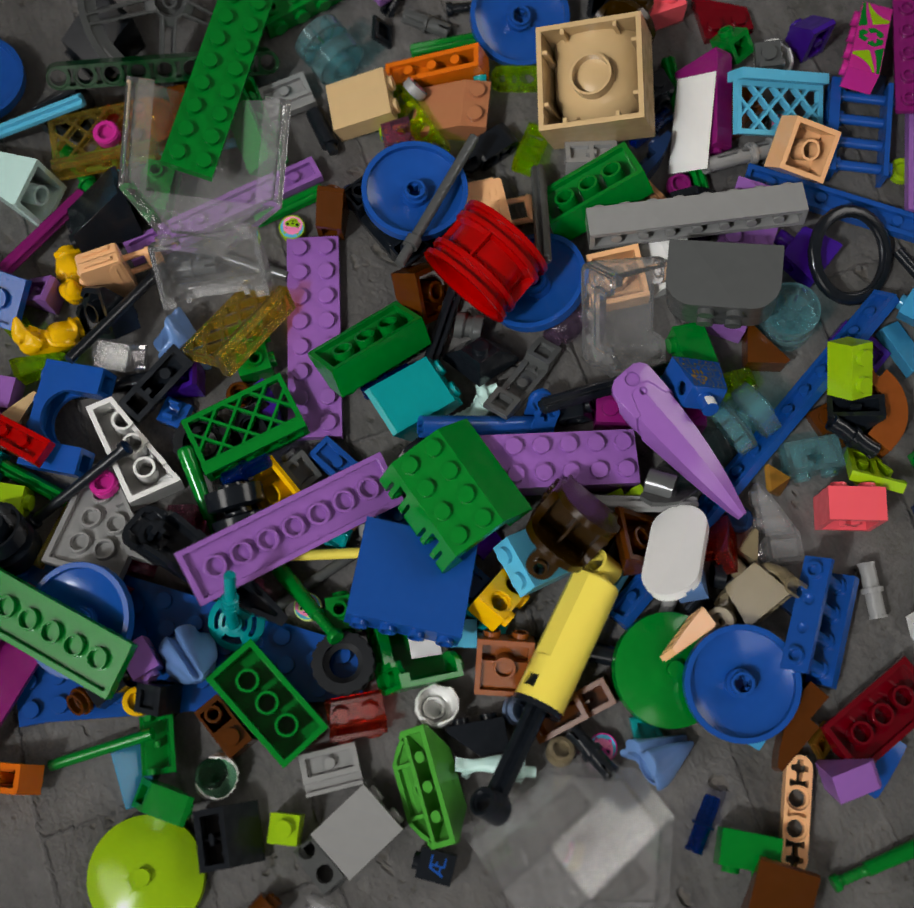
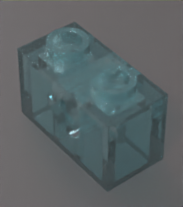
(823, 449)

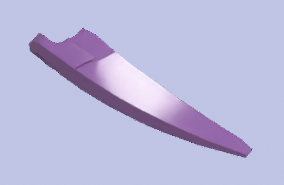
(668, 430)

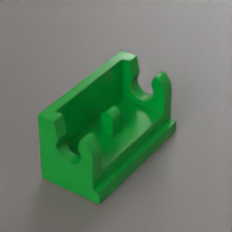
(159, 753)

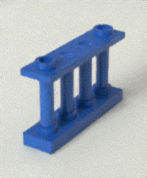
(834, 117)
(820, 622)

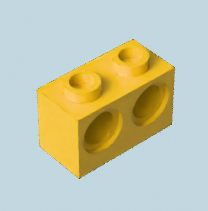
(496, 602)

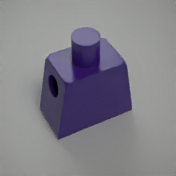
(796, 256)

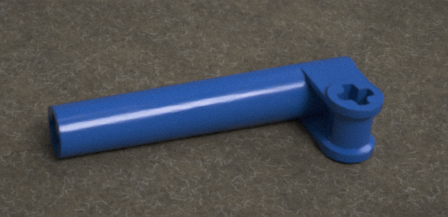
(531, 422)

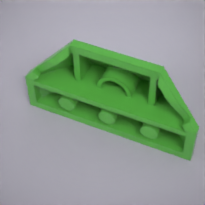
(429, 786)

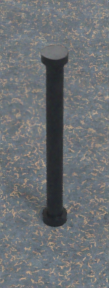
(123, 449)

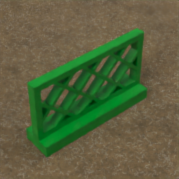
(249, 449)

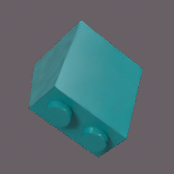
(412, 393)

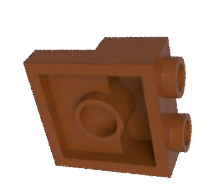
(501, 661)

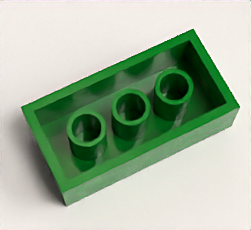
(267, 703)

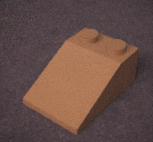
(457, 108)

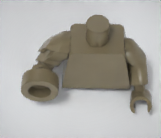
(754, 593)

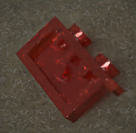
(356, 716)

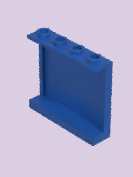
(403, 588)

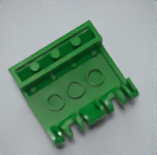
(453, 492)

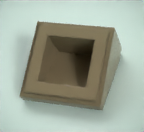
(748, 549)

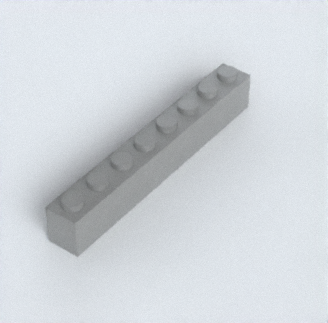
(696, 215)

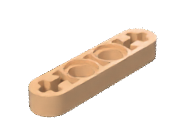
(801, 813)

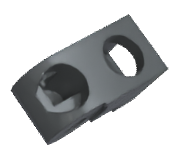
(319, 866)

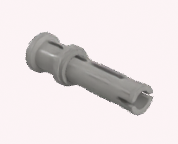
(750, 153)

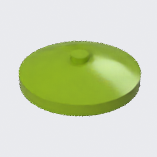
(145, 866)

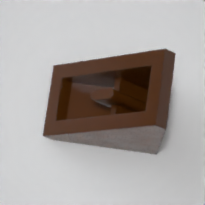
(761, 353)

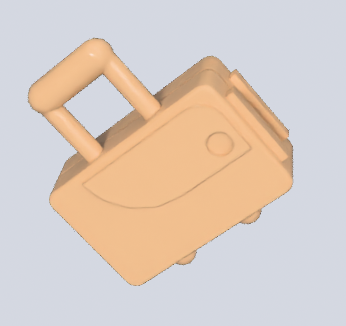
(492, 193)
(109, 268)

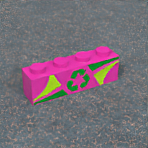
(865, 47)

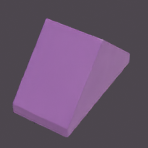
(45, 294)
(848, 778)

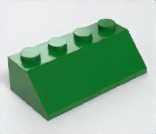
(602, 181)
(370, 348)

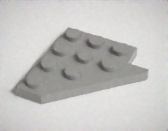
(93, 532)

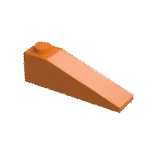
(441, 66)
(21, 778)

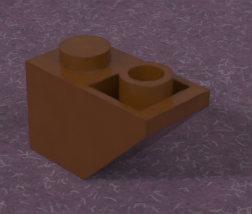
(331, 211)
(225, 727)

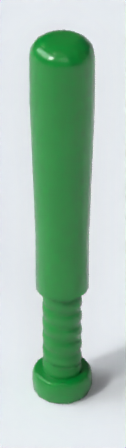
(196, 481)
(306, 601)
(874, 865)

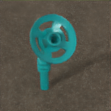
(234, 617)

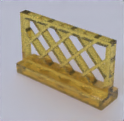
(86, 163)
(243, 337)

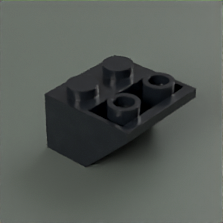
(228, 836)

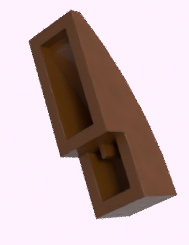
(582, 705)
(800, 728)

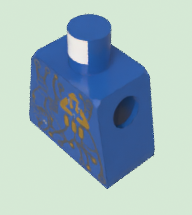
(696, 383)

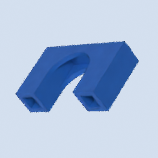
(57, 386)

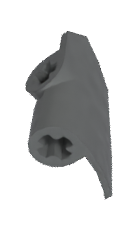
(664, 487)

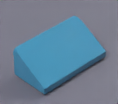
(900, 346)
(128, 771)

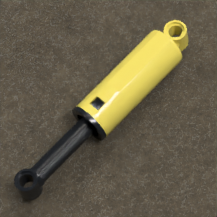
(552, 674)

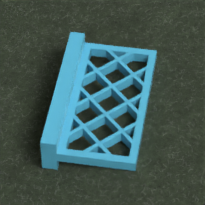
(774, 81)

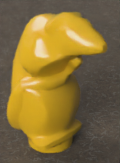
(66, 272)
(56, 338)

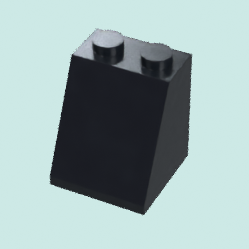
(121, 33)
(102, 215)

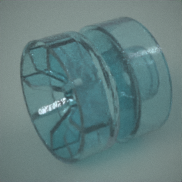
(329, 49)
(793, 317)
(750, 412)

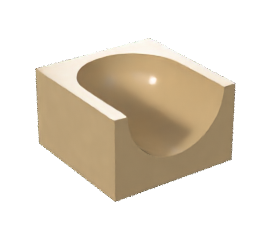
(595, 80)

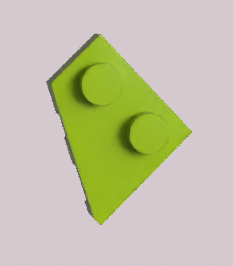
(863, 469)

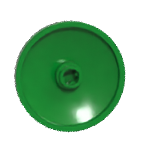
(645, 682)

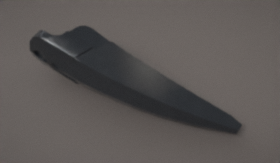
(161, 533)

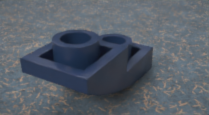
(655, 154)

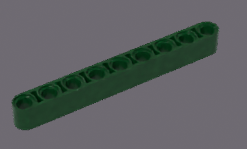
(151, 64)

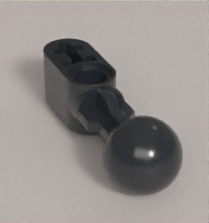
(491, 148)

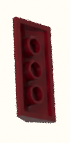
(875, 717)

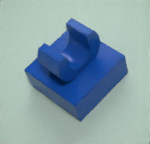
(173, 412)

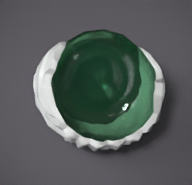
(216, 777)

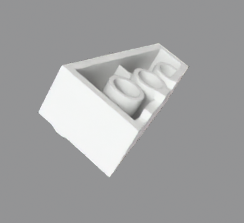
(145, 472)

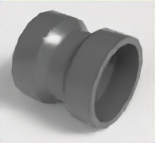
(468, 326)

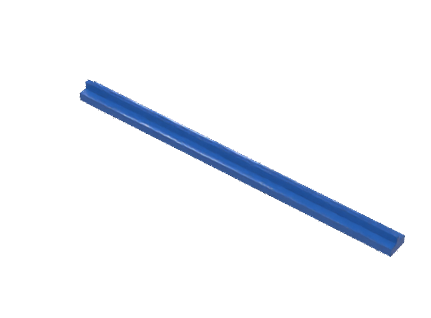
(789, 412)

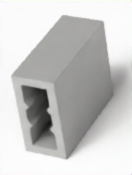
(358, 830)

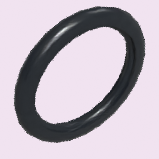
(814, 254)

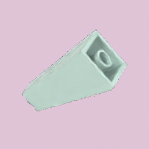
(29, 187)

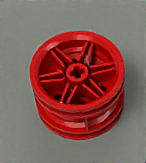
(486, 260)

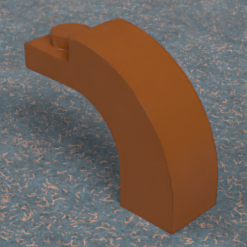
(892, 428)

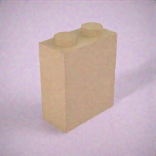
(362, 103)

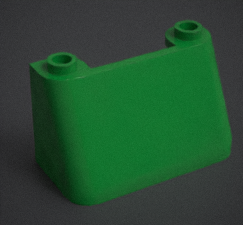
(400, 673)

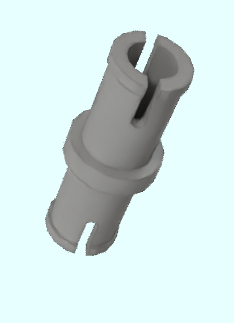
(872, 590)

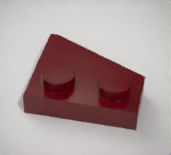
(714, 15)

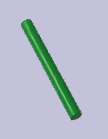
(101, 749)

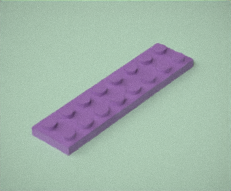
(316, 293)
(286, 529)

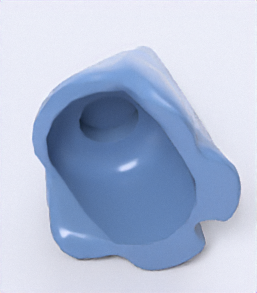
(176, 331)
(189, 655)
(658, 757)

